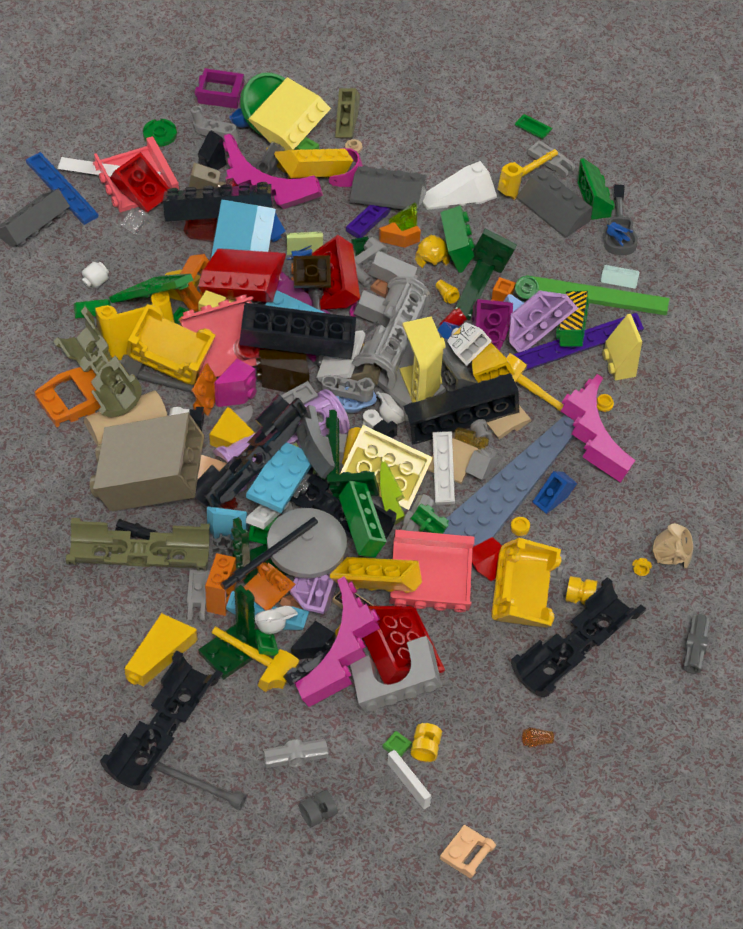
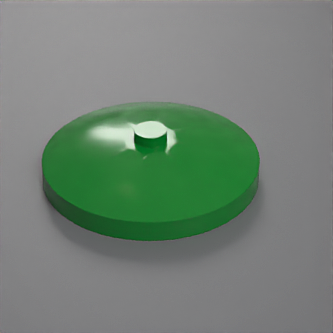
(256, 92)

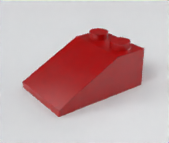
(140, 182)

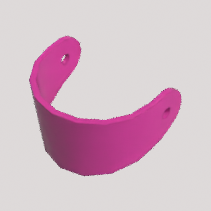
(346, 179)

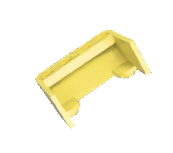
(424, 375)

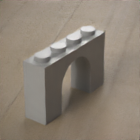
(384, 268)
(420, 679)

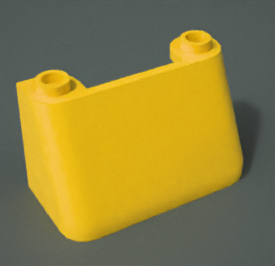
(118, 327)
(169, 346)
(524, 583)

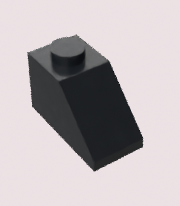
(212, 151)
(312, 641)

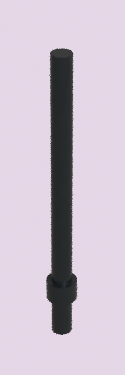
(239, 574)

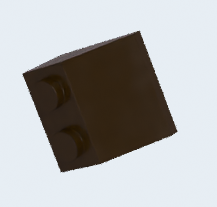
(311, 271)

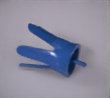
(617, 230)
(302, 253)

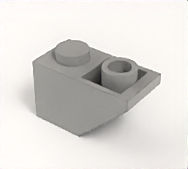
(483, 463)

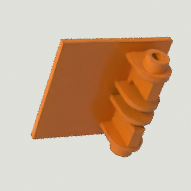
(205, 390)
(269, 586)

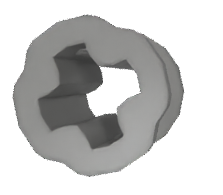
(480, 428)

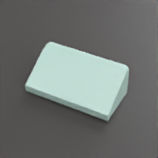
(620, 276)

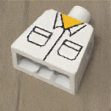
(468, 342)

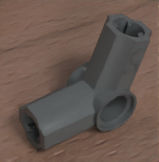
(268, 158)

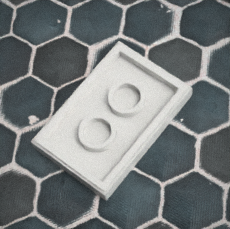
(340, 366)

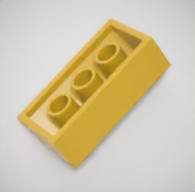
(314, 162)
(379, 574)

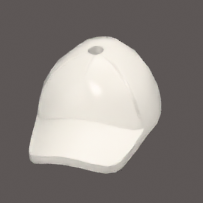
(389, 409)
(274, 620)

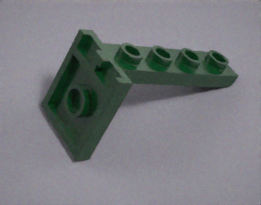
(491, 254)
(339, 481)
(242, 551)
(223, 655)

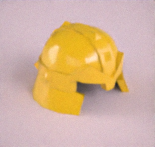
(433, 250)

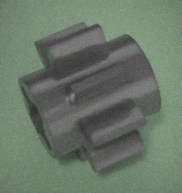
(223, 540)

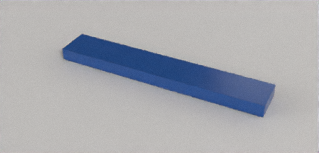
(55, 180)

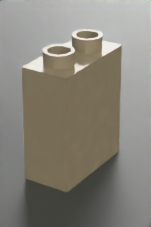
(148, 462)

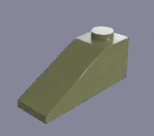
(347, 112)

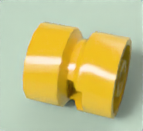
(580, 590)
(426, 742)

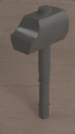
(135, 368)

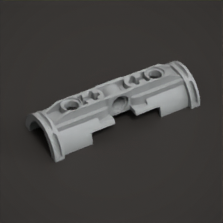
(397, 301)

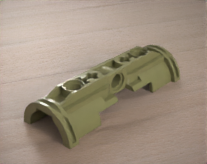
(105, 367)
(94, 536)

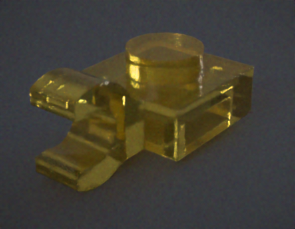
(468, 437)

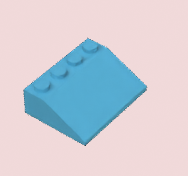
(243, 227)

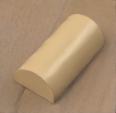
(148, 407)

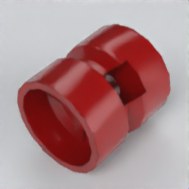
(245, 352)

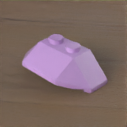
(538, 317)
(314, 593)

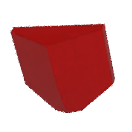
(486, 557)

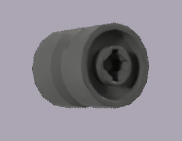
(311, 812)

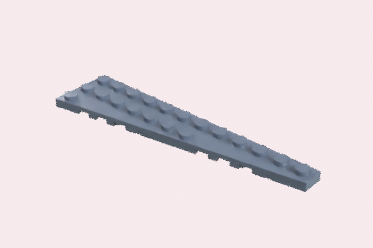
(501, 496)

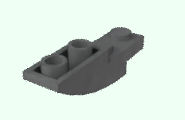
(313, 444)

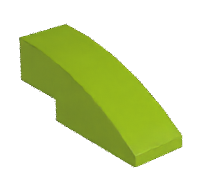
(391, 492)

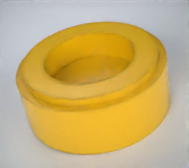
(520, 526)

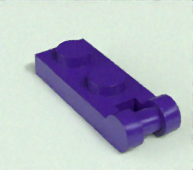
(367, 220)

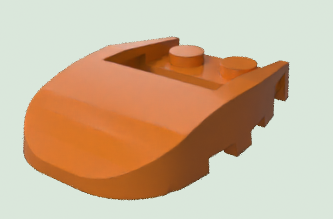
(54, 405)

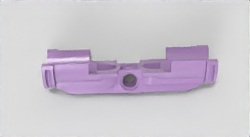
(323, 403)

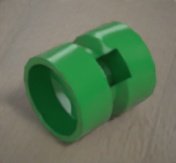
(526, 288)

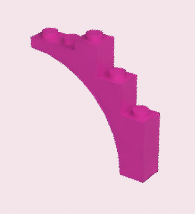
(288, 191)
(599, 446)
(348, 648)

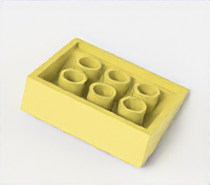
(289, 114)
(404, 462)

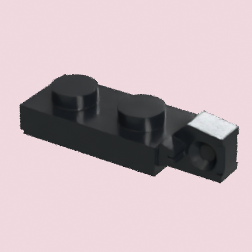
(304, 668)

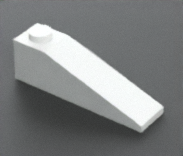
(465, 186)

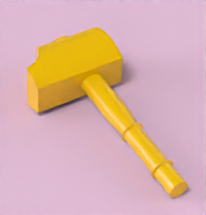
(512, 174)
(519, 367)
(276, 668)

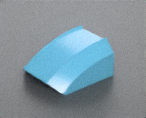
(222, 521)

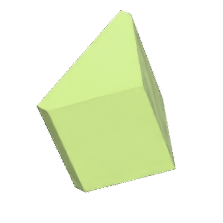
(300, 240)

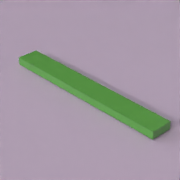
(608, 296)

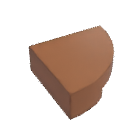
(380, 287)
(290, 601)

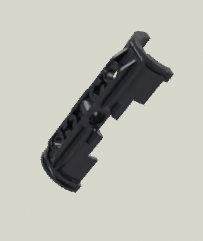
(278, 425)
(332, 505)
(599, 607)
(177, 681)

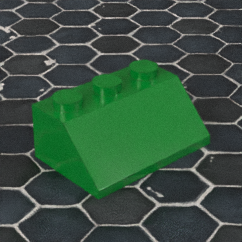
(594, 190)
(458, 236)

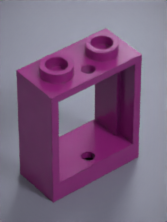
(216, 98)

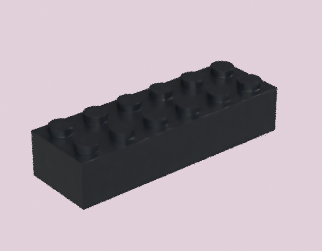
(206, 202)
(298, 331)
(461, 407)

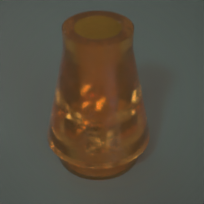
(535, 737)

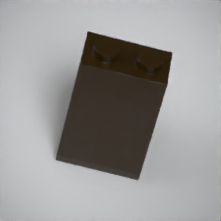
(281, 369)

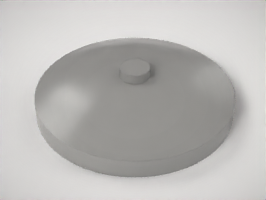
(313, 552)

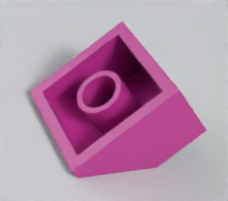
(235, 385)

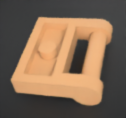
(462, 847)

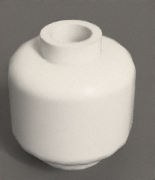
(95, 275)

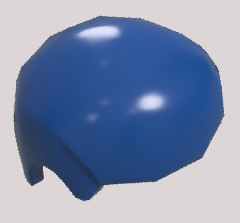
(238, 119)

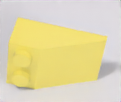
(623, 350)

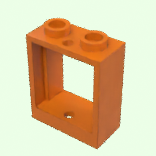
(193, 265)
(215, 595)

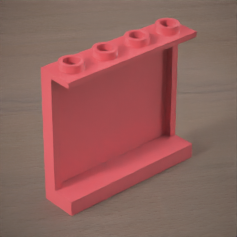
(155, 158)
(226, 324)
(444, 569)

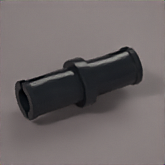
(136, 529)

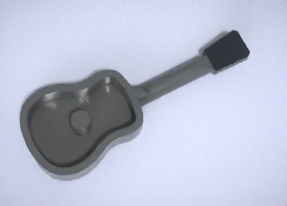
(610, 243)

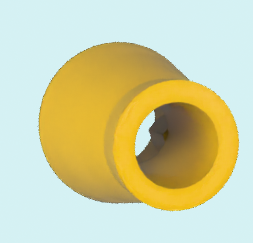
(448, 292)

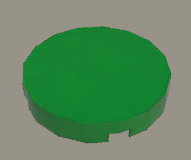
(162, 131)

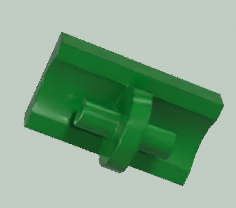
(428, 520)

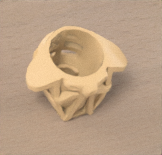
(670, 549)

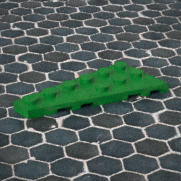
(153, 285)

